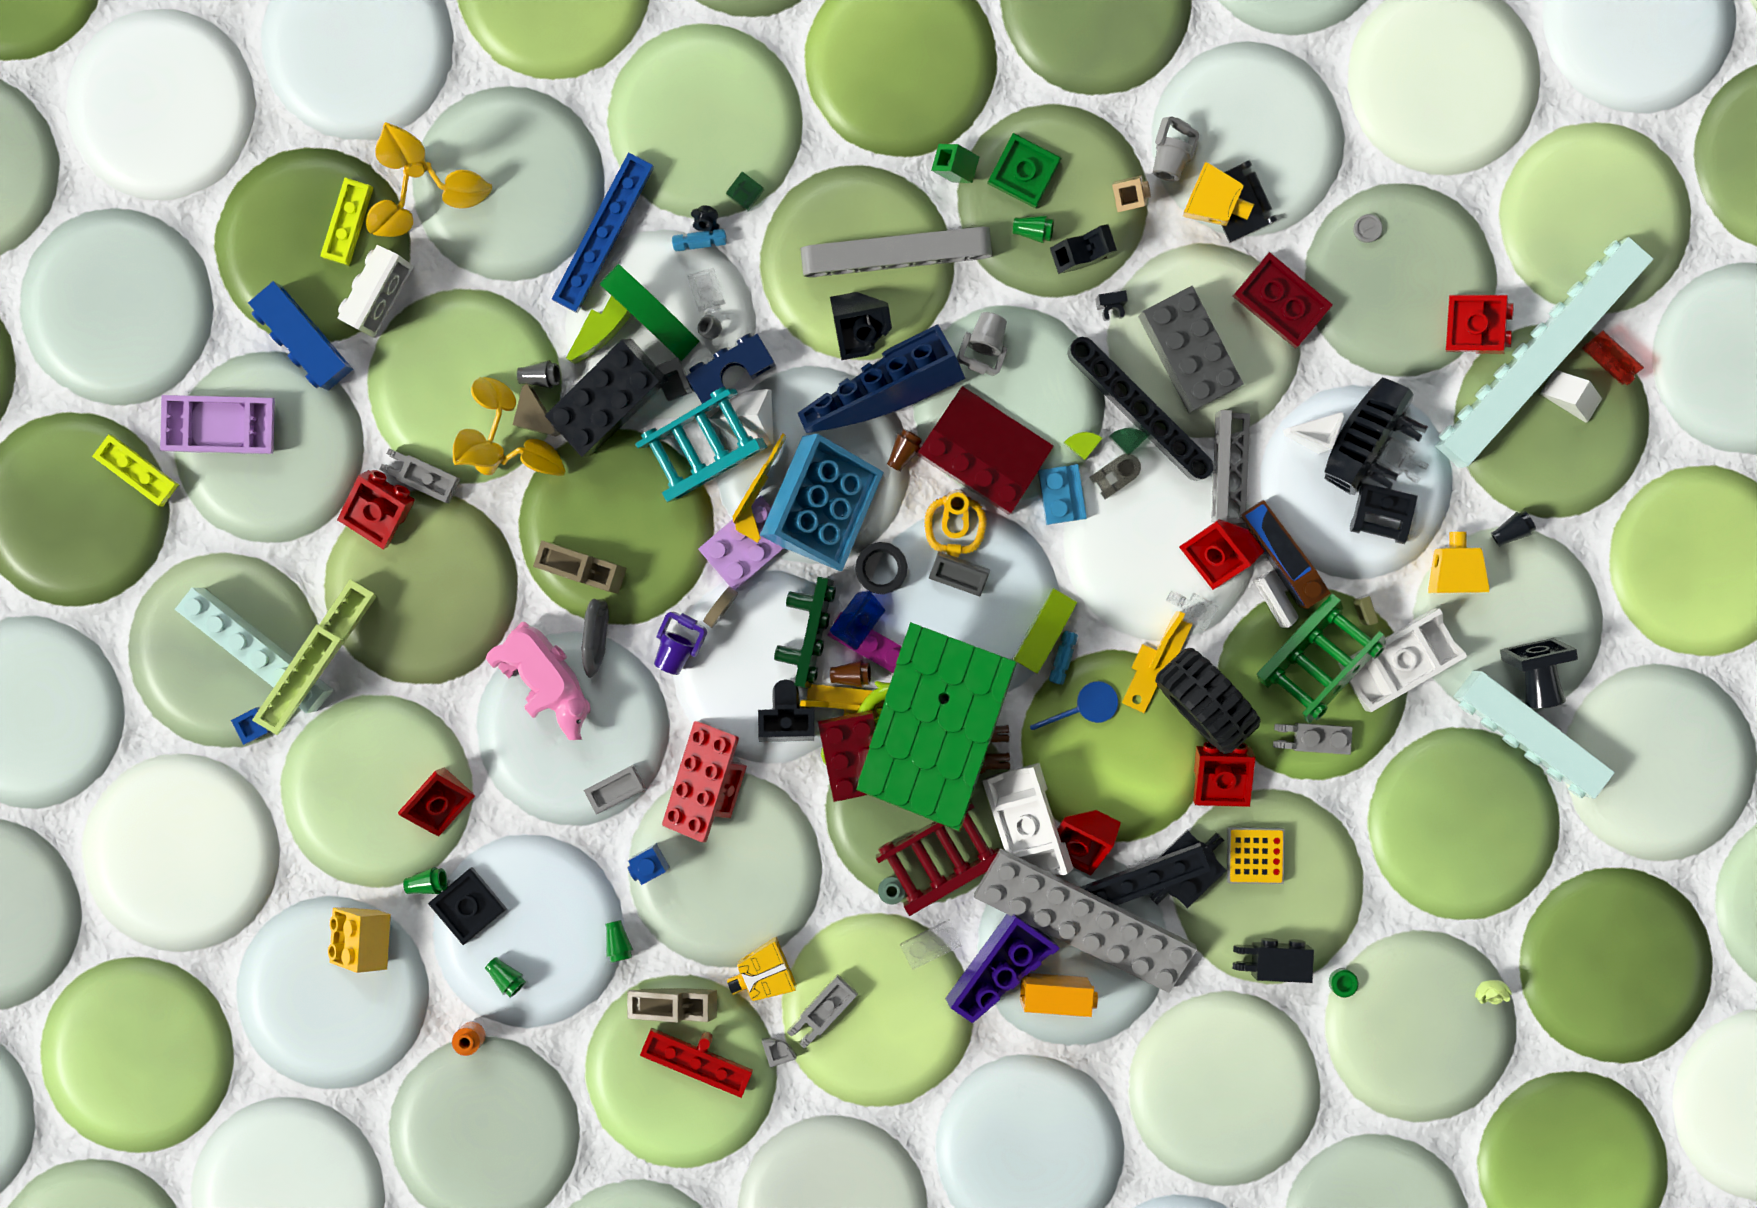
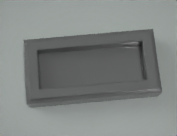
(959, 574)

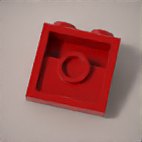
(1479, 324)
(376, 508)
(1223, 777)

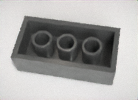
(1190, 349)

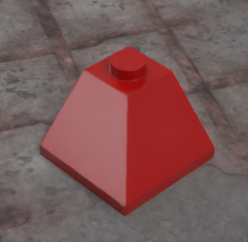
(1221, 551)
(1088, 838)

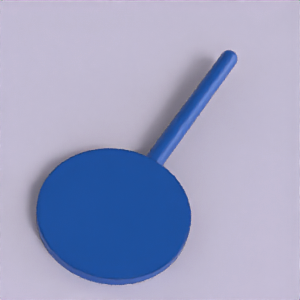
(1095, 703)

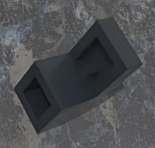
(1083, 250)

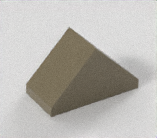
(531, 413)

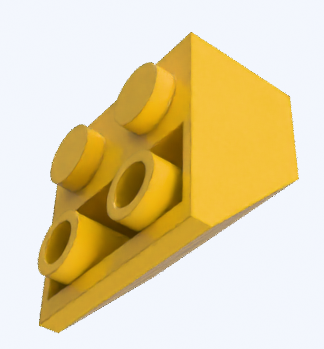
(359, 939)

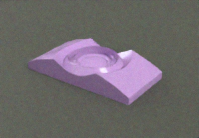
(217, 424)

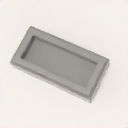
(615, 789)

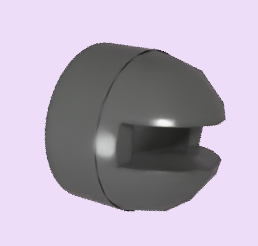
(709, 327)

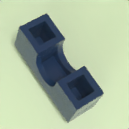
(749, 354)

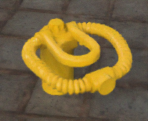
(956, 503)

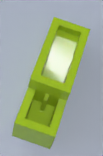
(598, 330)
(1044, 631)

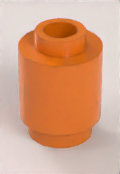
(471, 1031)

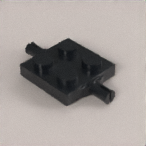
(1191, 889)

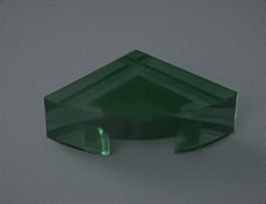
(1128, 439)

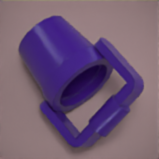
(674, 648)

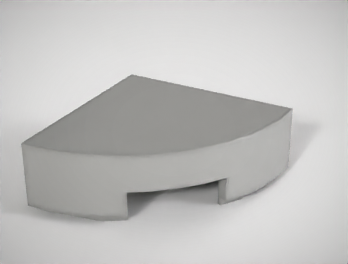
(777, 1051)

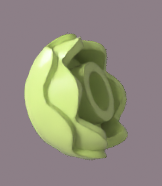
(1493, 991)

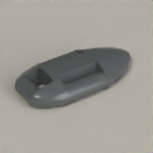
(594, 635)

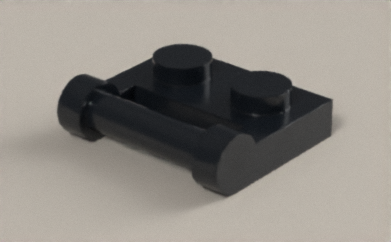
(1386, 504)

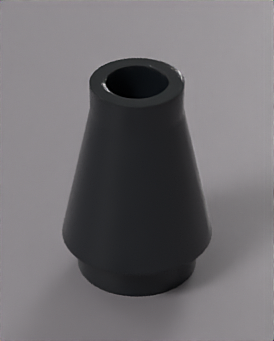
(1515, 528)

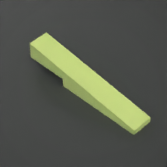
(314, 657)

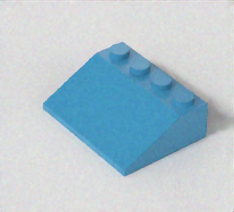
(822, 502)

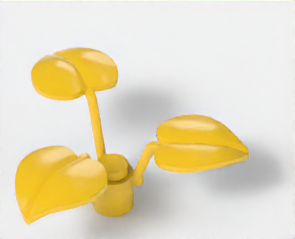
(401, 149)
(473, 449)

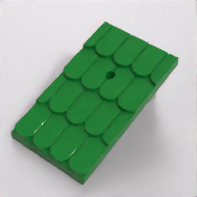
(930, 751)

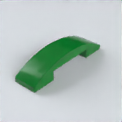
(649, 312)

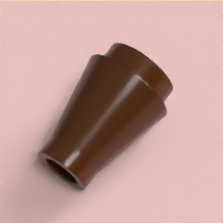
(904, 448)
(852, 674)

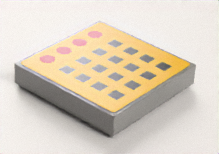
(1255, 855)

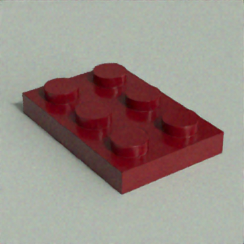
(1282, 300)
(845, 750)

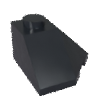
(859, 323)

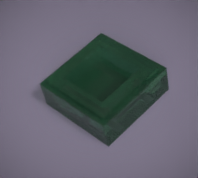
(744, 191)

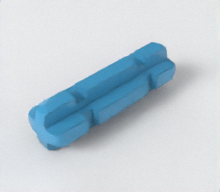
(699, 240)
(1063, 657)

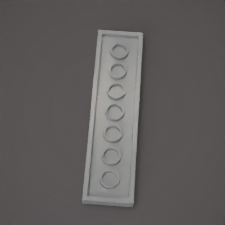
(1085, 921)

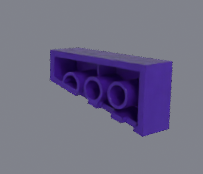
(999, 966)

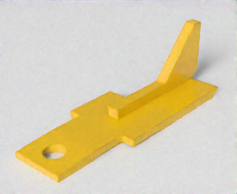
(743, 516)
(1151, 661)
(837, 697)

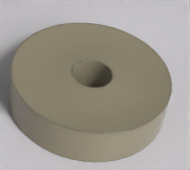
(720, 607)

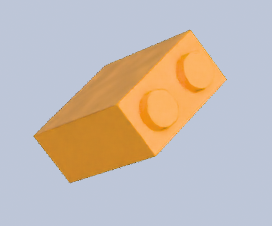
(1058, 995)

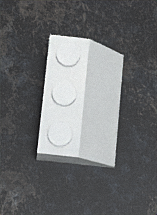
(374, 290)

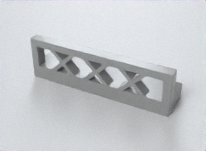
(1223, 467)

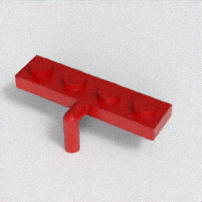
(696, 1061)

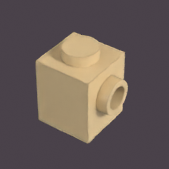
(1131, 193)

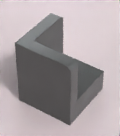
(678, 383)

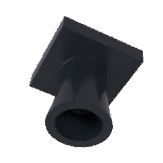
(1540, 669)

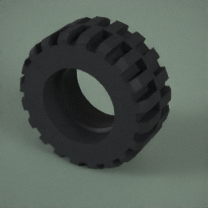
(1208, 700)

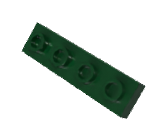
(818, 620)

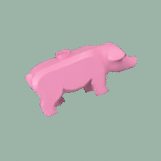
(546, 674)

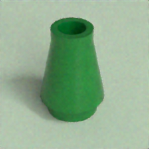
(1034, 228)
(427, 882)
(617, 943)
(505, 977)

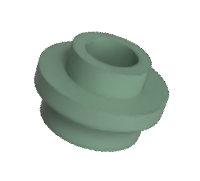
(887, 882)

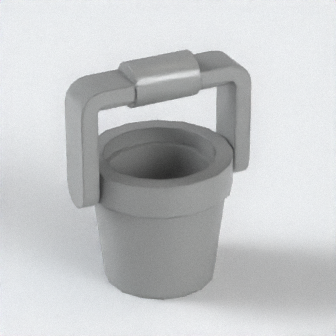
(1171, 152)
(987, 340)

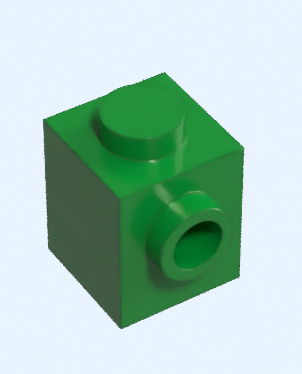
(955, 163)

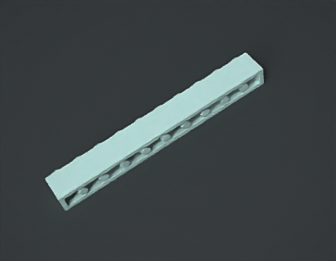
(1543, 352)

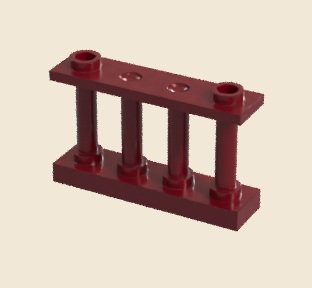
(939, 884)

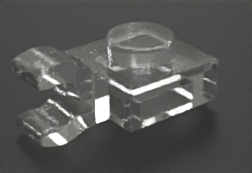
(1196, 609)

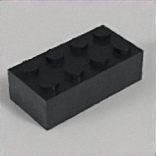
(606, 397)

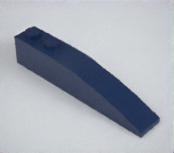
(899, 379)

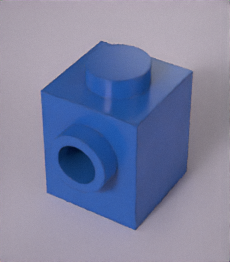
(647, 864)

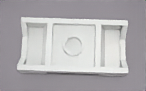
(1408, 660)
(1026, 818)

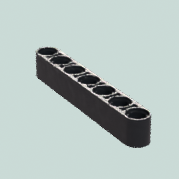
(1153, 413)

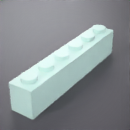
(244, 642)
(1533, 734)

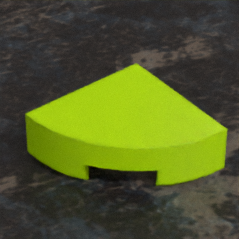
(1083, 443)

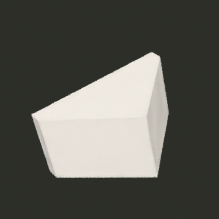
(1572, 394)

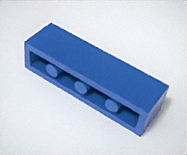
(300, 336)

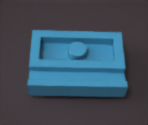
(1062, 494)

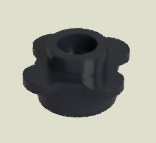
(705, 218)

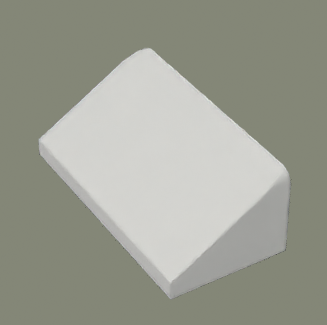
(1276, 599)

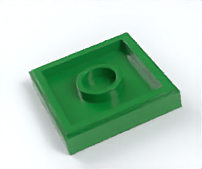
(1024, 170)

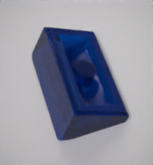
(858, 619)

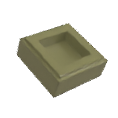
(1365, 610)

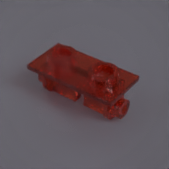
(1613, 358)

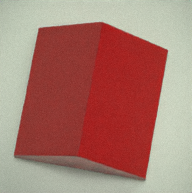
(437, 802)

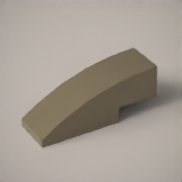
(579, 567)
(672, 1004)

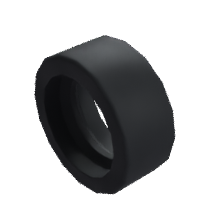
(875, 548)

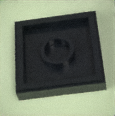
(467, 906)

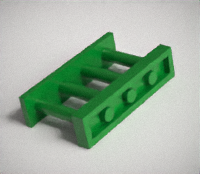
(1310, 633)

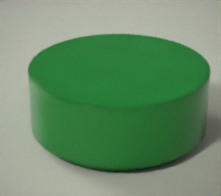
(1343, 982)

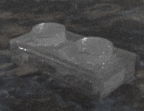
(930, 944)

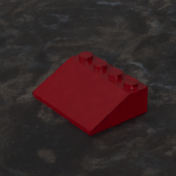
(985, 450)

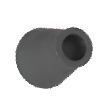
(540, 374)

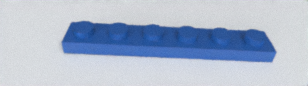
(603, 232)

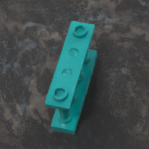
(723, 460)

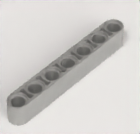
(896, 252)

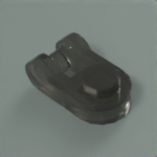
(1124, 468)

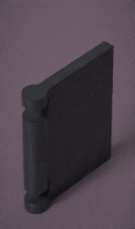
(1253, 193)

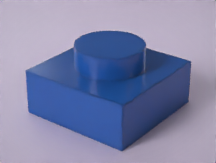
(248, 729)

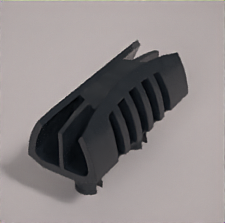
(1366, 435)

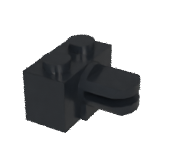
(785, 719)

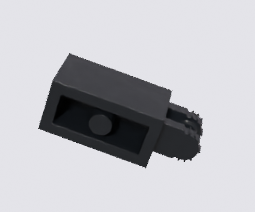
(1277, 960)

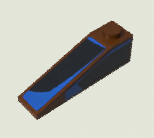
(1285, 556)

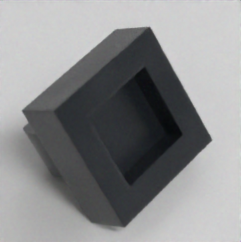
(1110, 301)

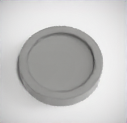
(1367, 228)

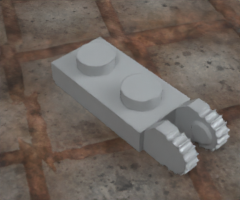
(423, 476)
(1316, 738)
(824, 1009)

